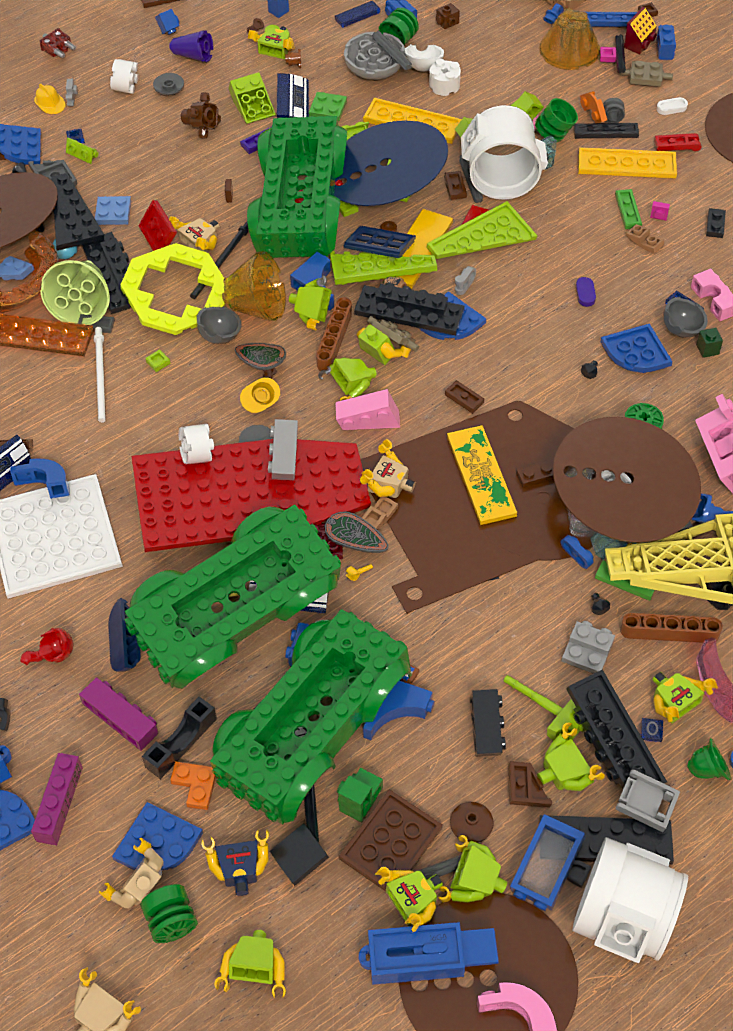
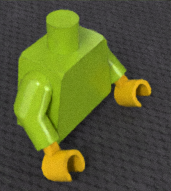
(566, 764)
(475, 874)

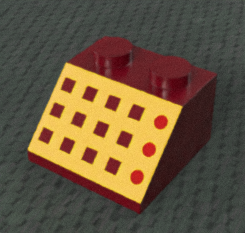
(640, 32)

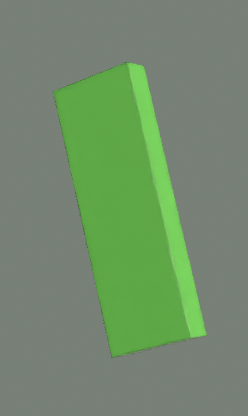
(628, 208)
(603, 575)

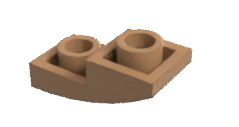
(641, 236)

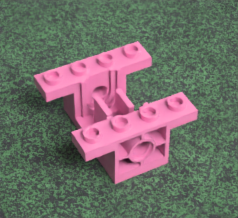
(718, 437)

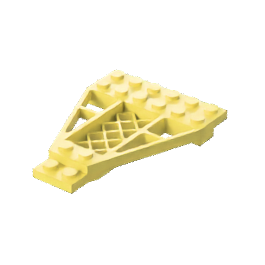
(633, 564)

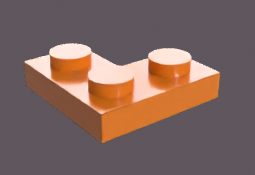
(199, 779)

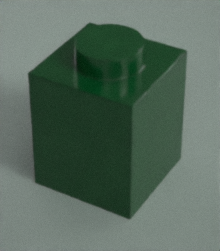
(709, 342)

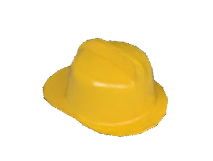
(49, 99)
(260, 395)

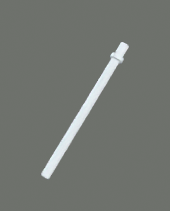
(99, 339)

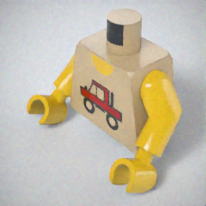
(197, 233)
(388, 476)

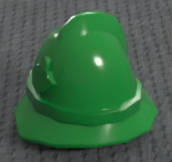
(708, 763)

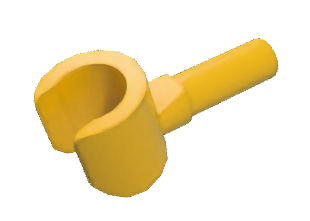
(354, 574)

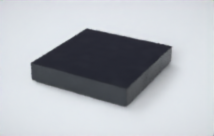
(299, 854)

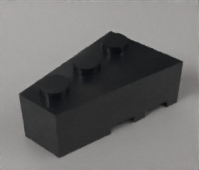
(487, 722)

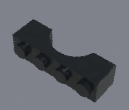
(195, 722)

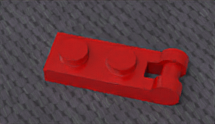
(677, 142)

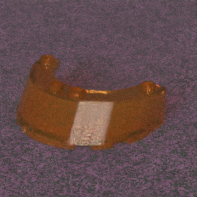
(42, 256)

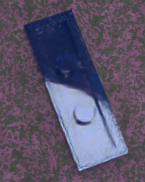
(357, 14)

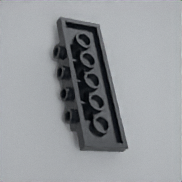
(113, 265)
(410, 308)
(611, 730)

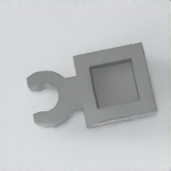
(71, 90)

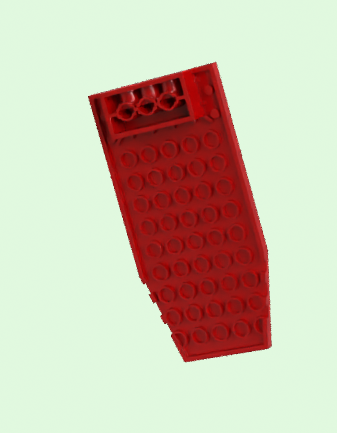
(210, 499)

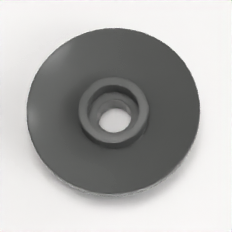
(168, 83)

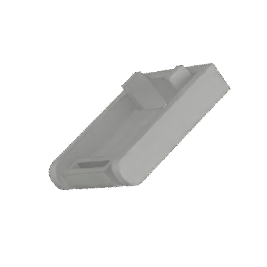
(643, 797)

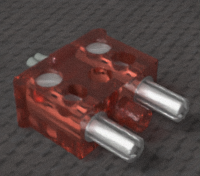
(56, 43)

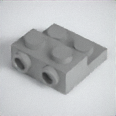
(588, 647)

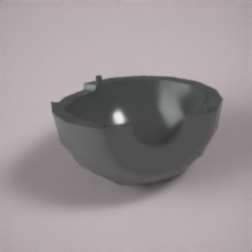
(684, 317)
(218, 324)

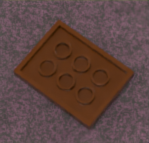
(390, 837)

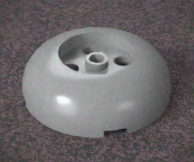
(369, 59)

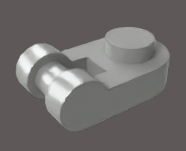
(464, 280)

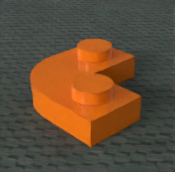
(589, 101)

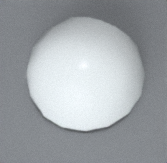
(423, 59)

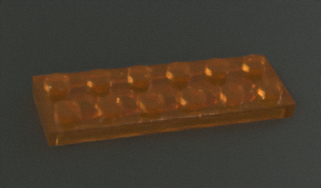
(45, 335)

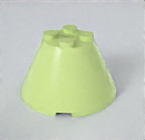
(73, 290)

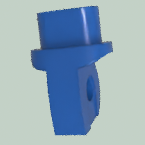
(552, 15)

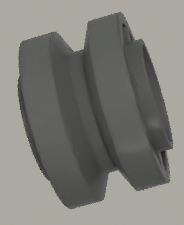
(614, 110)

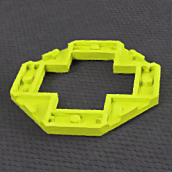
(159, 260)

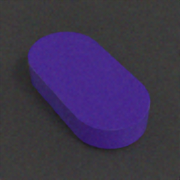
(585, 291)

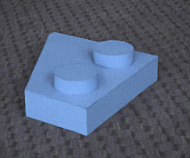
(15, 269)

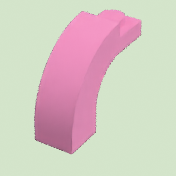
(523, 1001)

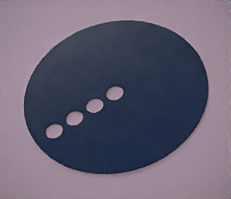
(416, 156)

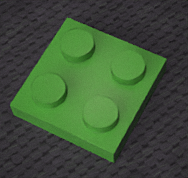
(328, 105)

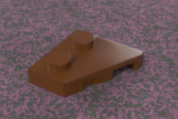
(525, 786)

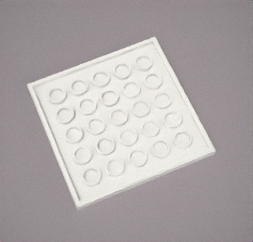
(55, 538)

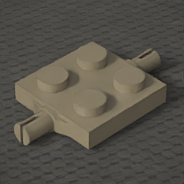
(647, 73)
(391, 330)

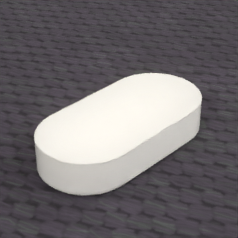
(672, 106)

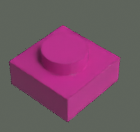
(607, 54)
(660, 210)

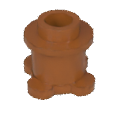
(294, 58)

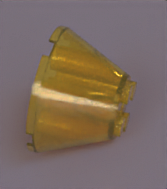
(570, 42)
(256, 288)

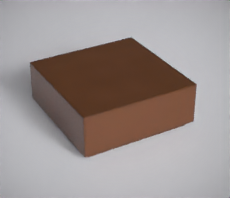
(650, 8)
(228, 190)

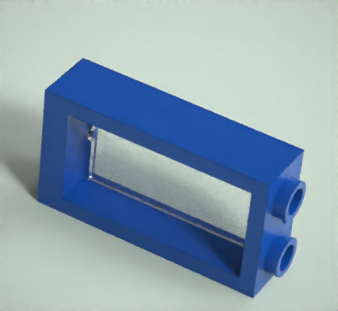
(547, 863)

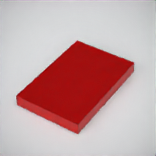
(157, 227)

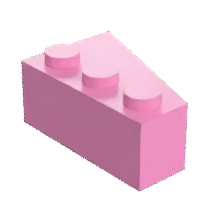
(368, 412)

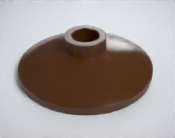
(476, 830)

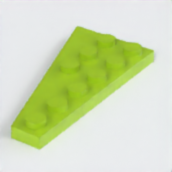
(490, 230)
(369, 266)

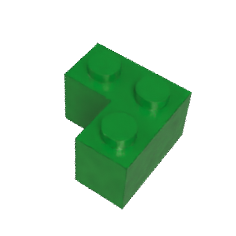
(359, 794)

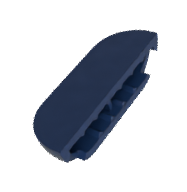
(123, 646)

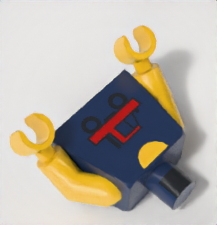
(238, 862)

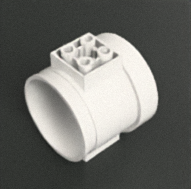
(503, 174)
(630, 901)

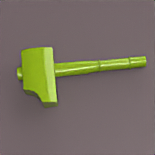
(563, 715)

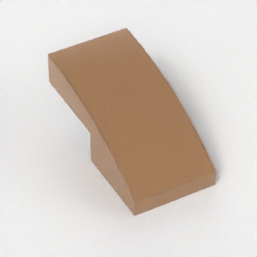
(381, 512)

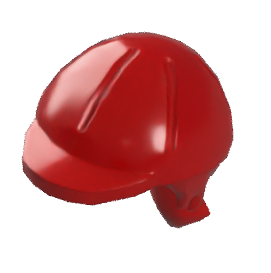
(53, 647)

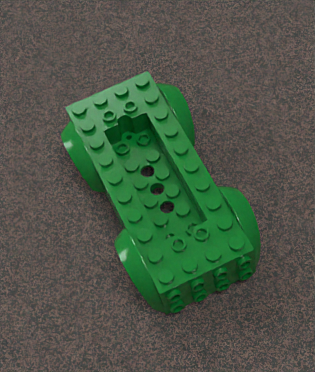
(285, 152)
(174, 609)
(258, 747)

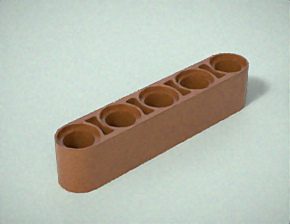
(334, 333)
(662, 631)

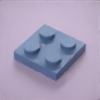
(113, 210)

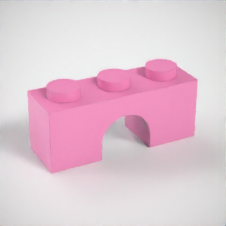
(709, 284)

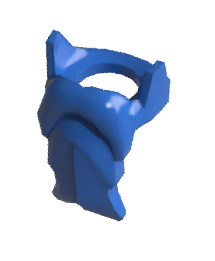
(706, 510)

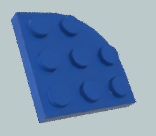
(20, 143)
(469, 323)
(637, 349)
(15, 819)
(168, 835)

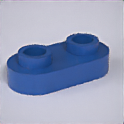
(577, 552)

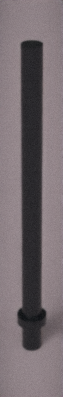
(243, 231)

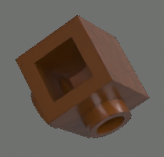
(447, 16)

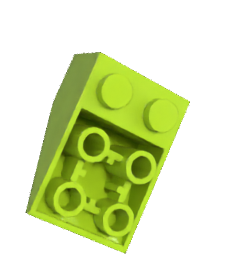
(251, 98)

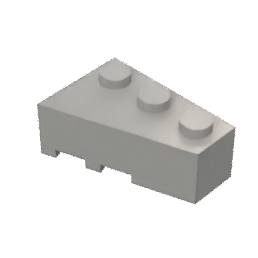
(283, 449)

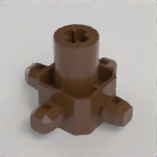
(202, 115)

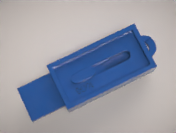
(427, 953)

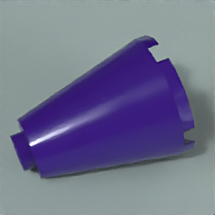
(193, 46)

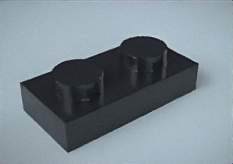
(715, 223)

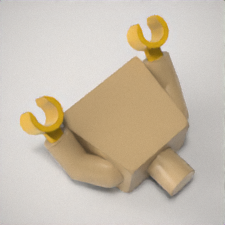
(140, 881)
(98, 1009)

